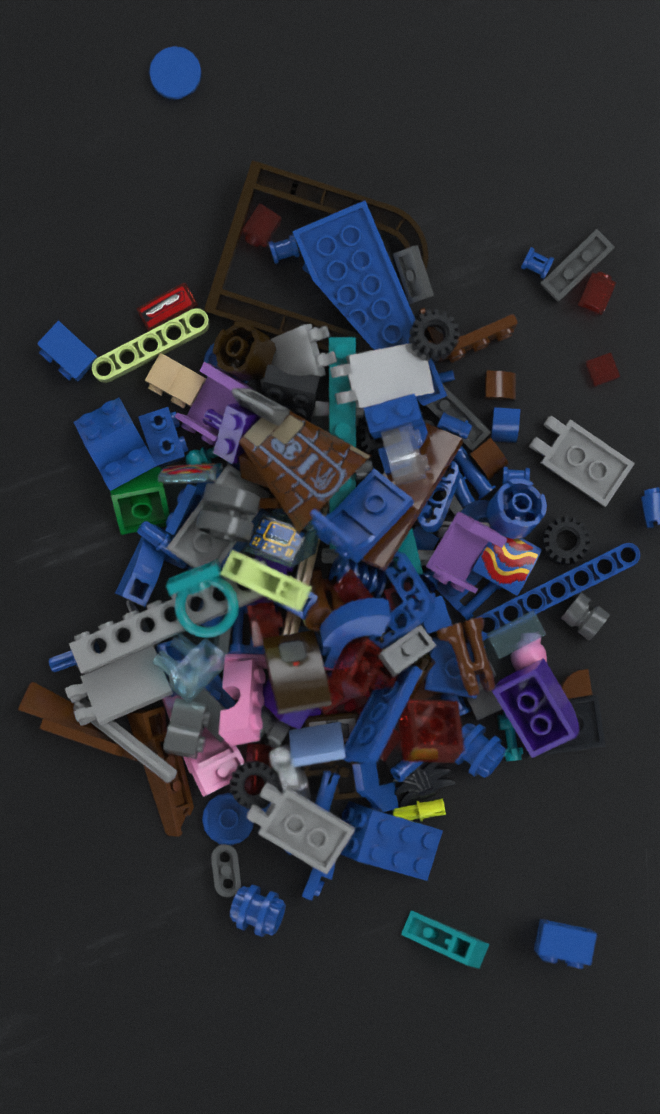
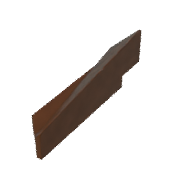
(60, 719)
(171, 798)

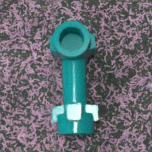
(512, 752)

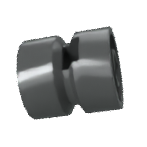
(585, 616)
(273, 729)

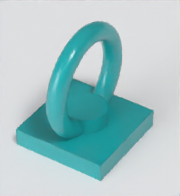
(194, 582)

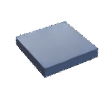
(316, 744)

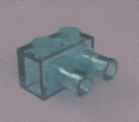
(195, 671)

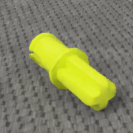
(421, 810)

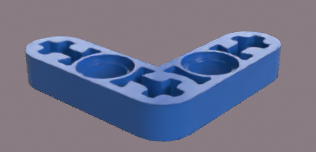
(448, 485)
(410, 605)

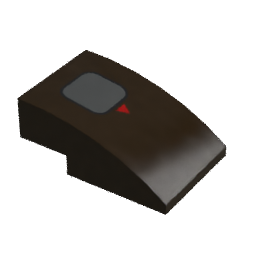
(296, 672)

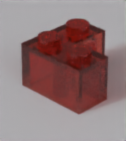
(360, 669)

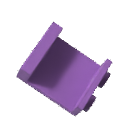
(213, 395)
(460, 551)

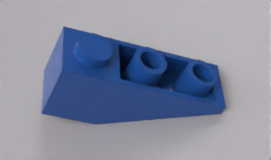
(142, 572)

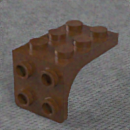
(475, 340)

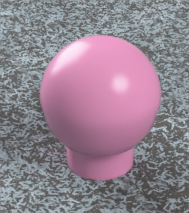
(528, 655)

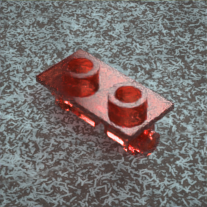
(351, 588)

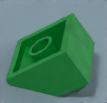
(141, 501)

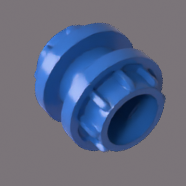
(479, 751)
(257, 910)

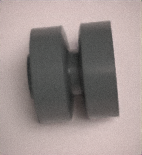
(226, 520)

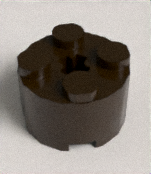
(244, 351)

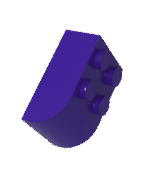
(537, 708)

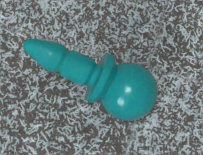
(200, 456)

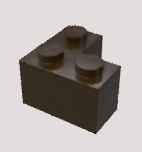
(346, 784)

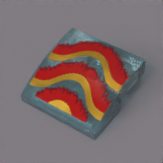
(190, 473)

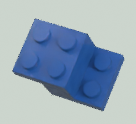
(114, 443)

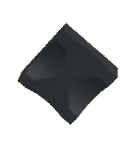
(291, 391)

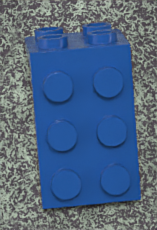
(362, 516)
(390, 841)

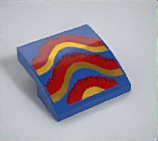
(508, 565)

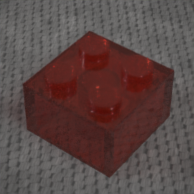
(431, 731)

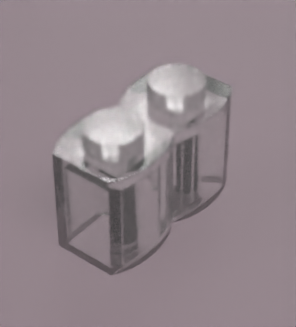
(404, 454)
(287, 774)

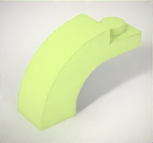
(265, 581)

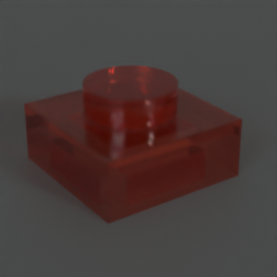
(602, 369)

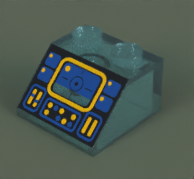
(279, 540)

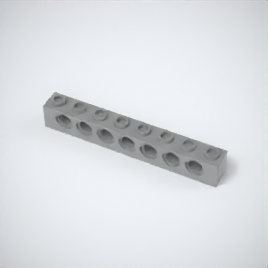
(90, 660)

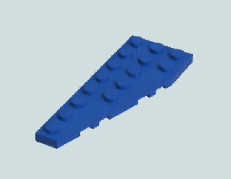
(359, 279)

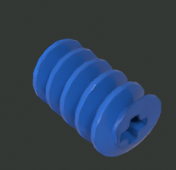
(370, 576)

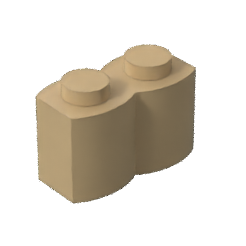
(174, 380)

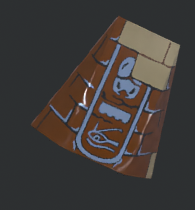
(301, 464)

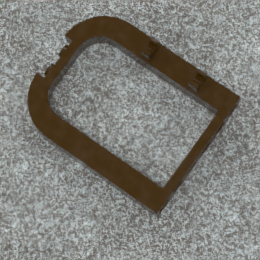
(315, 196)

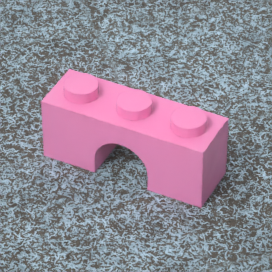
(243, 721)

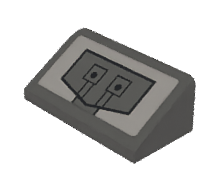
(260, 405)

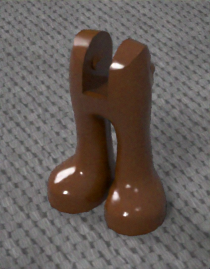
(320, 610)
(467, 669)

